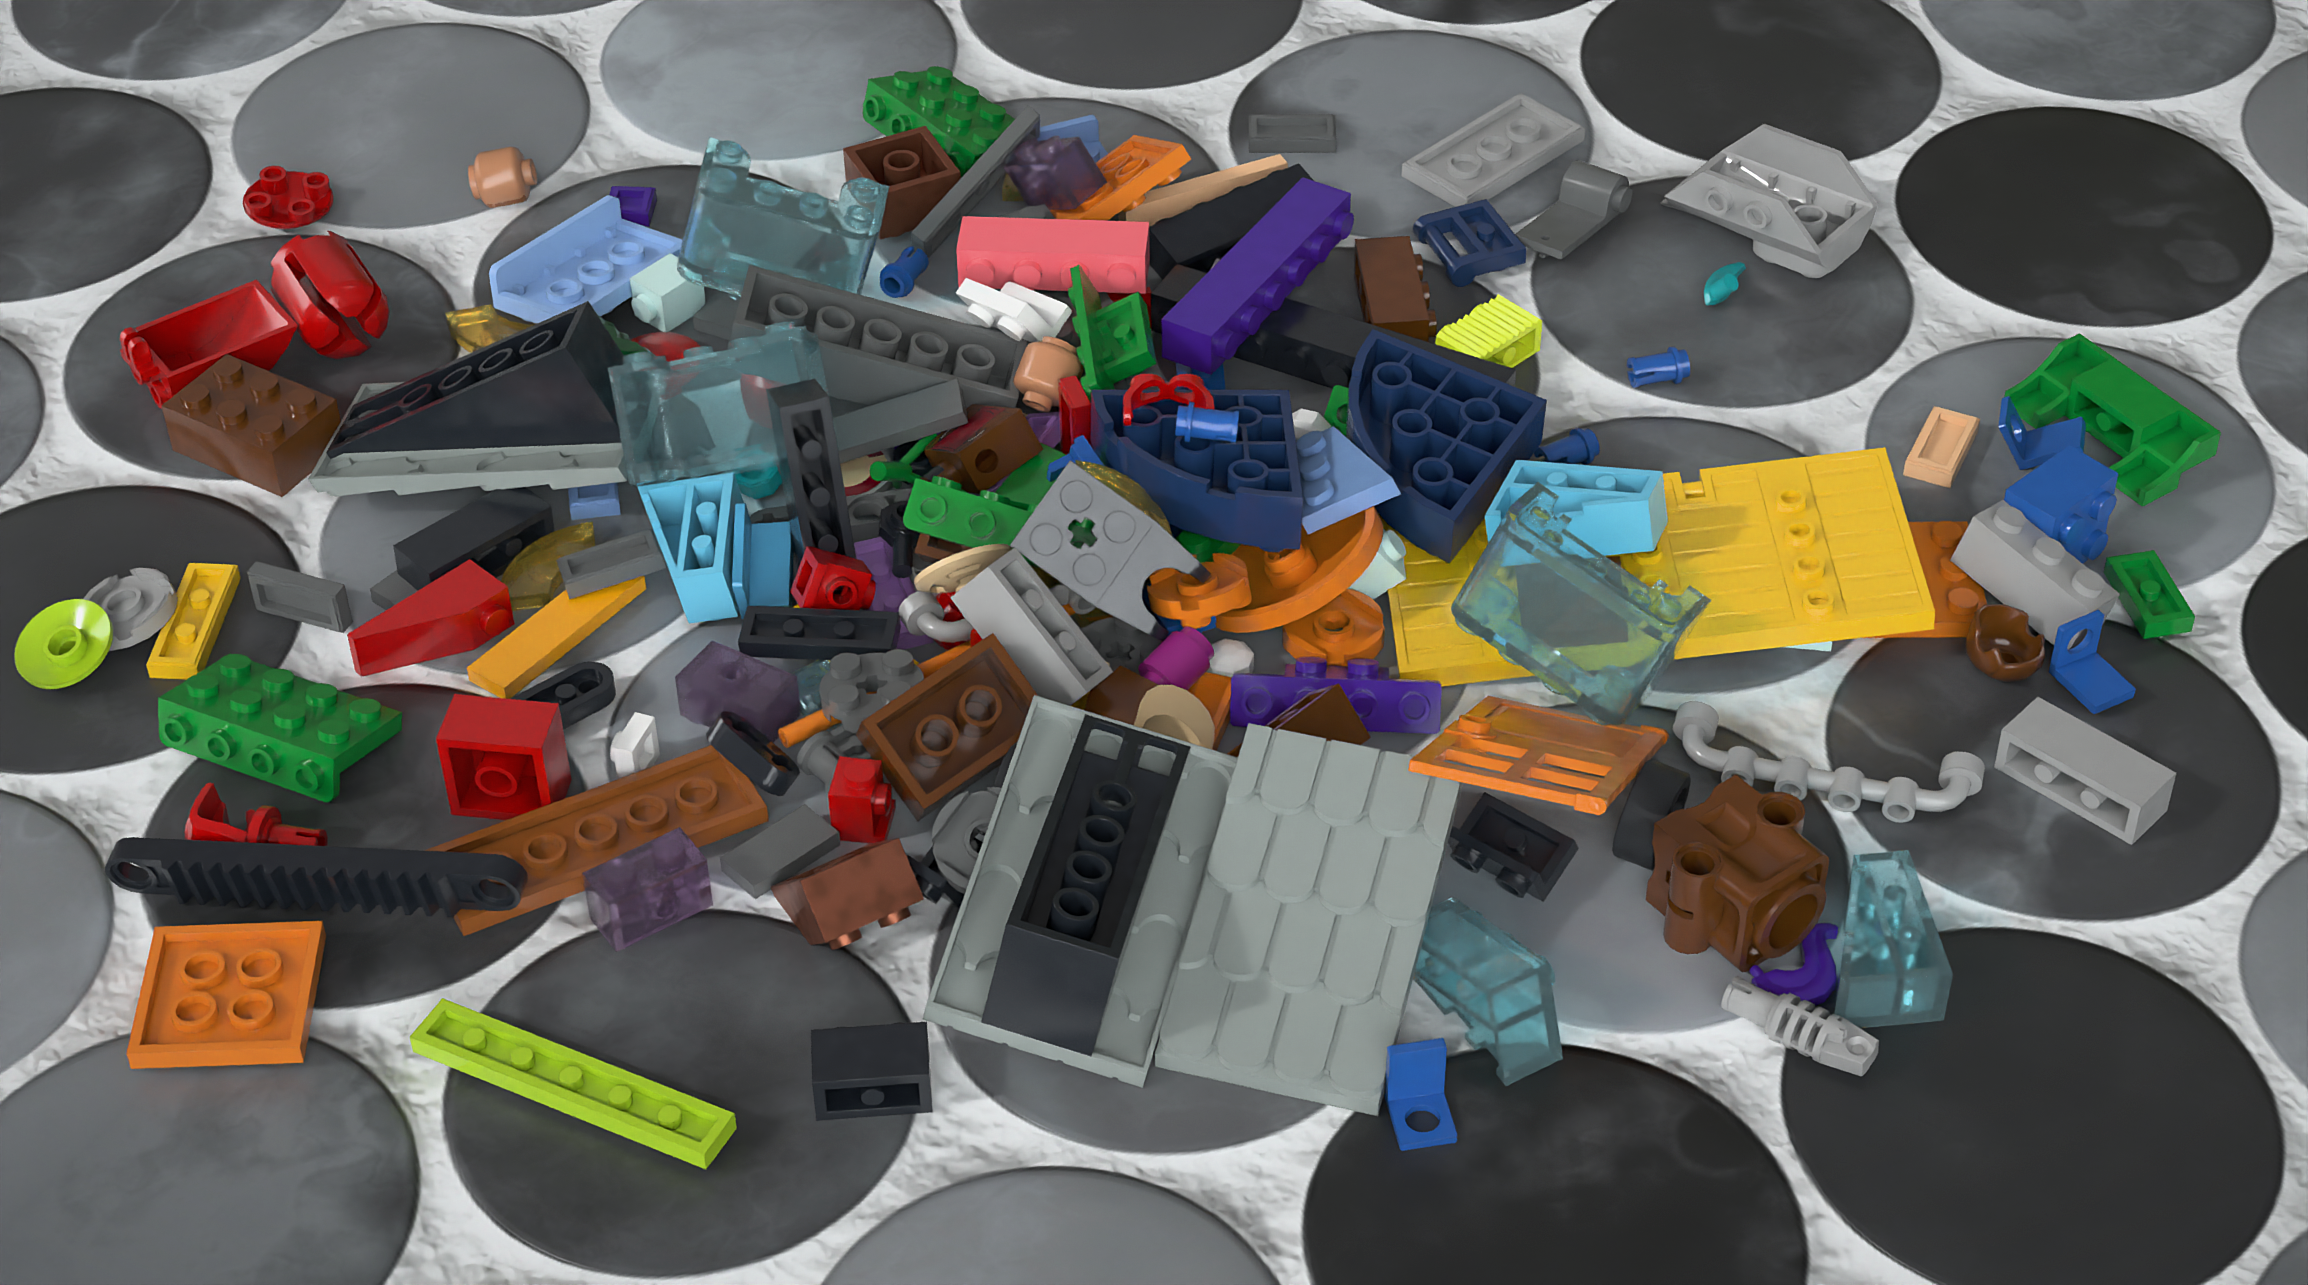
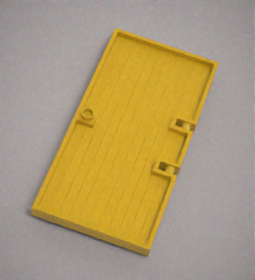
(1776, 545)

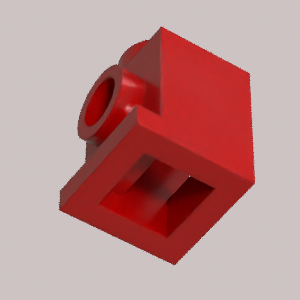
(824, 572)
(860, 801)

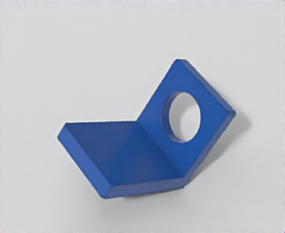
(2040, 444)
(2084, 670)
(1417, 1084)

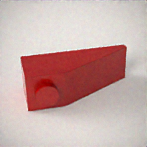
(435, 622)

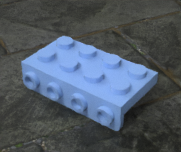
(578, 263)

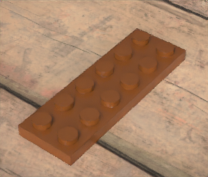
(573, 835)

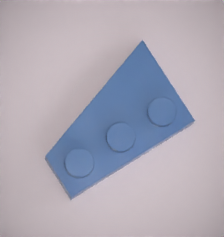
(1338, 479)

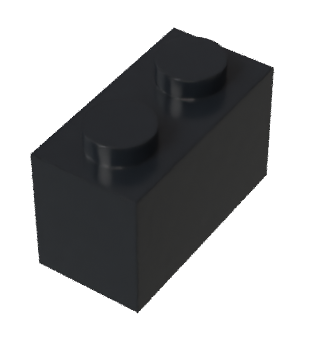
(871, 1071)

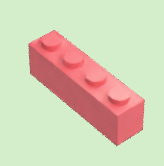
(1043, 250)

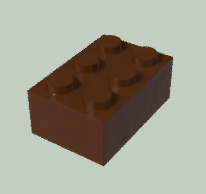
(251, 424)
(950, 726)

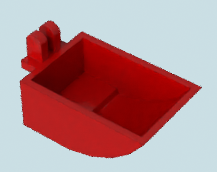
(189, 341)

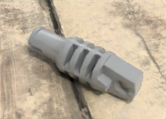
(1803, 1027)

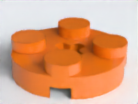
(1194, 602)
(1361, 633)

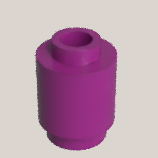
(1178, 659)

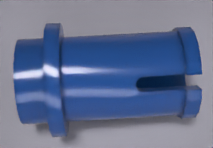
(899, 277)
(1659, 367)
(1206, 423)
(1573, 449)

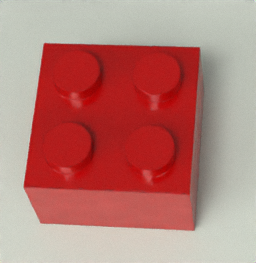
(502, 756)

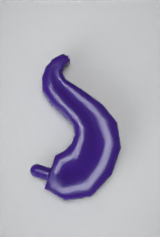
(1814, 979)

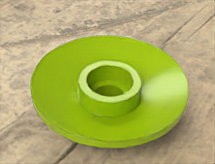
(63, 644)

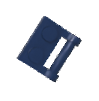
(1481, 233)

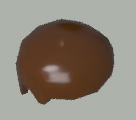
(2003, 644)

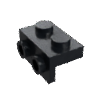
(1513, 847)

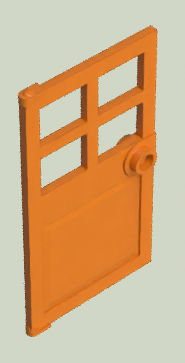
(1538, 738)

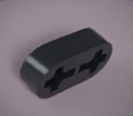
(752, 753)

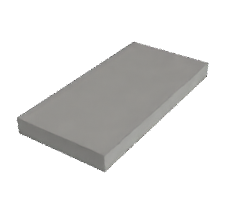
(1493, 151)

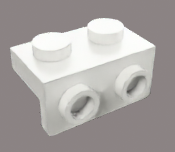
(1014, 310)

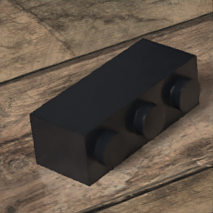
(472, 530)

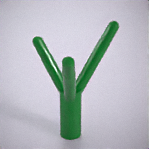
(900, 470)

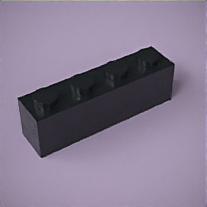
(1217, 225)
(810, 468)

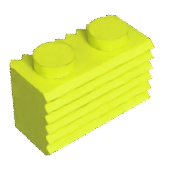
(1494, 333)

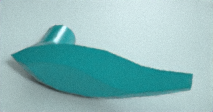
(1722, 283)

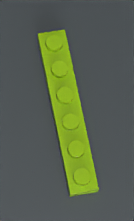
(574, 1083)

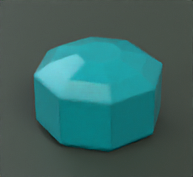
(759, 482)

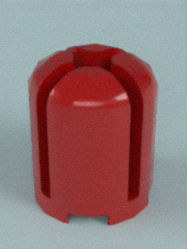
(330, 294)

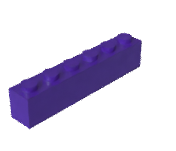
(1256, 276)

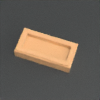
(1941, 447)

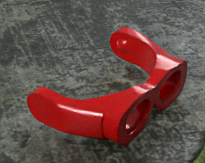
(1135, 397)

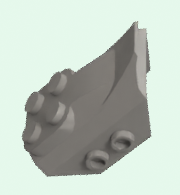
(1786, 195)

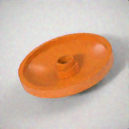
(1304, 579)

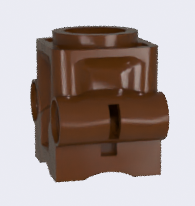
(1737, 875)

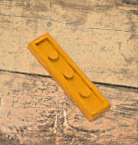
(548, 637)

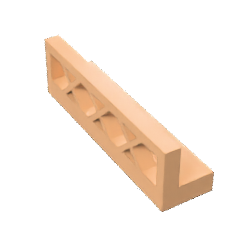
(1183, 196)

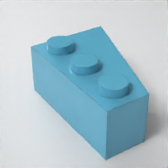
(1608, 505)
(696, 540)

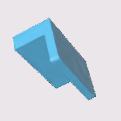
(761, 562)

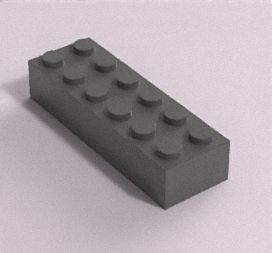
(879, 347)

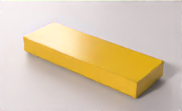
(197, 620)

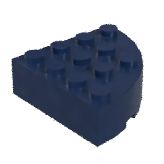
(1440, 437)
(1205, 485)

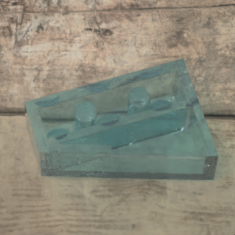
(1890, 947)
(1493, 987)

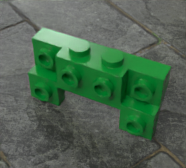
(2121, 411)

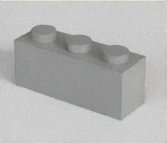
(2031, 571)
(1032, 629)
(2085, 770)

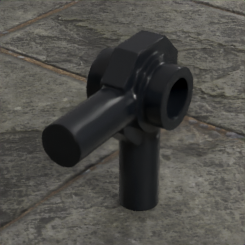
(899, 537)

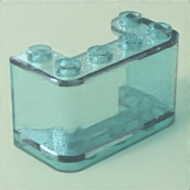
(775, 227)
(710, 407)
(1573, 612)

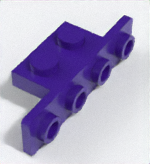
(1378, 701)

